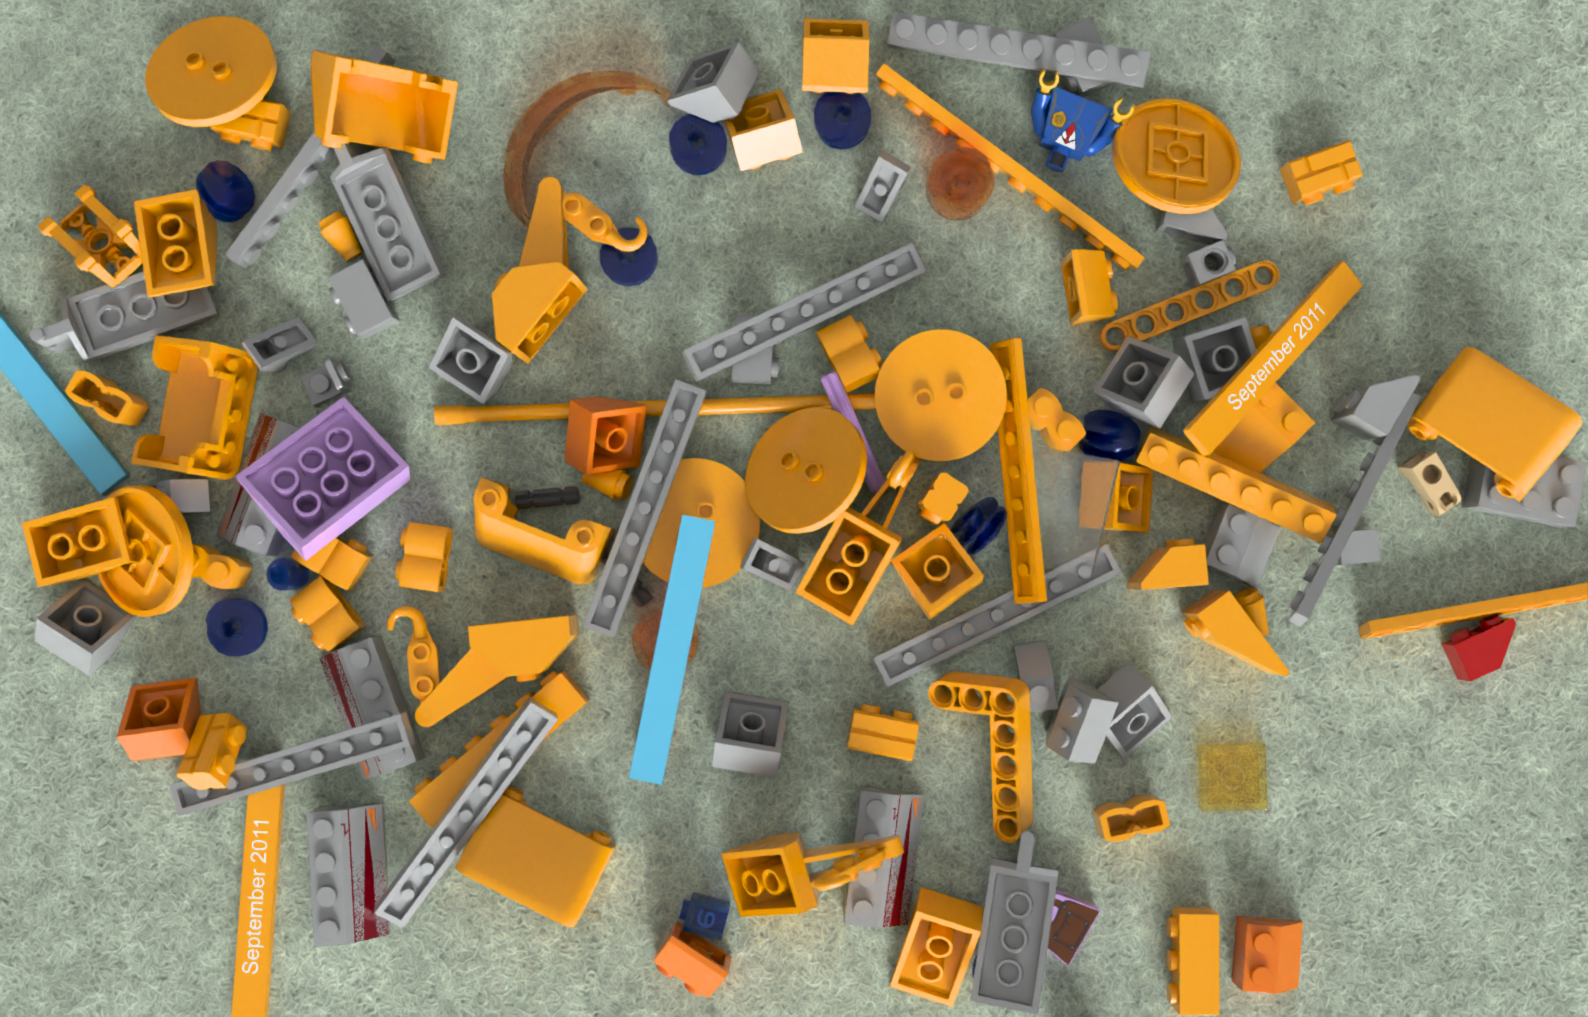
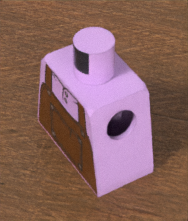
(1070, 925)

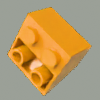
(835, 55)

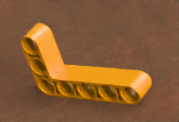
(1002, 741)

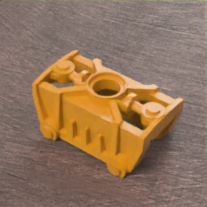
(108, 226)

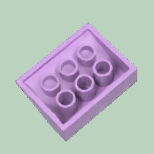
(324, 477)

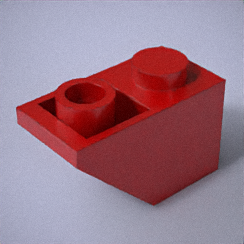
(1481, 649)

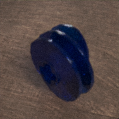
(835, 132)
(706, 158)
(225, 191)
(634, 272)
(1109, 435)
(982, 524)
(249, 617)

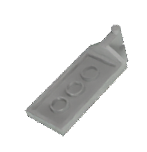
(385, 219)
(122, 318)
(1015, 931)

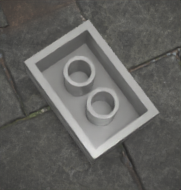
(1550, 501)

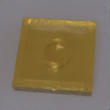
(1232, 777)

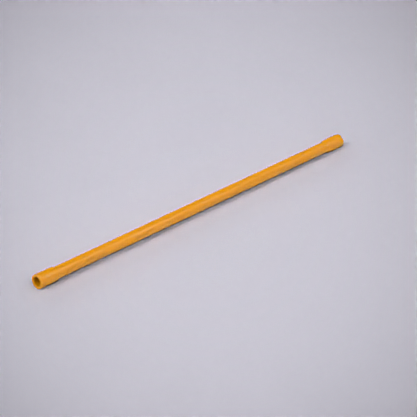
(463, 414)

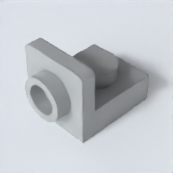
(327, 382)

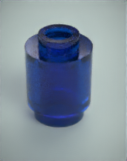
(278, 574)

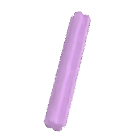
(841, 404)

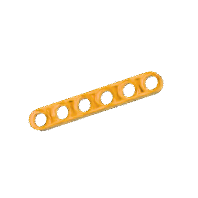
(1189, 308)

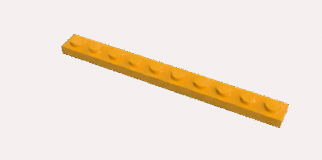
(1019, 177)

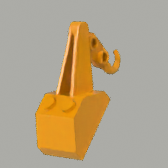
(542, 290)
(856, 552)
(495, 654)
(776, 873)

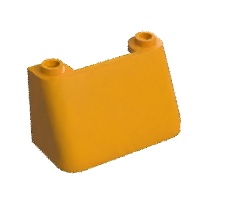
(381, 106)
(202, 409)
(1496, 420)
(572, 559)
(536, 859)

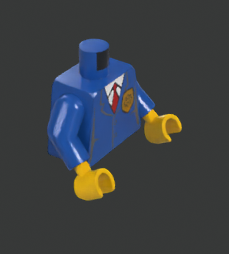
(1071, 123)

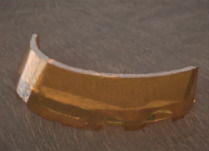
(548, 112)

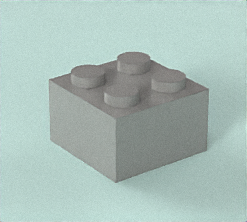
(1215, 356)
(1144, 382)

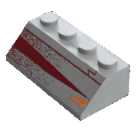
(243, 519)
(366, 692)
(347, 873)
(885, 893)

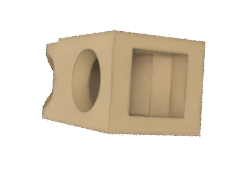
(1431, 482)

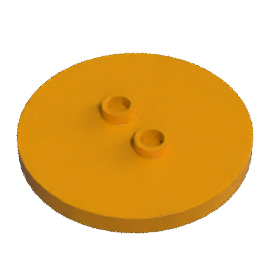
(211, 71)
(1176, 156)
(940, 395)
(806, 470)
(710, 493)
(159, 551)

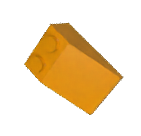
(176, 242)
(1265, 431)
(77, 543)
(1225, 624)
(937, 946)

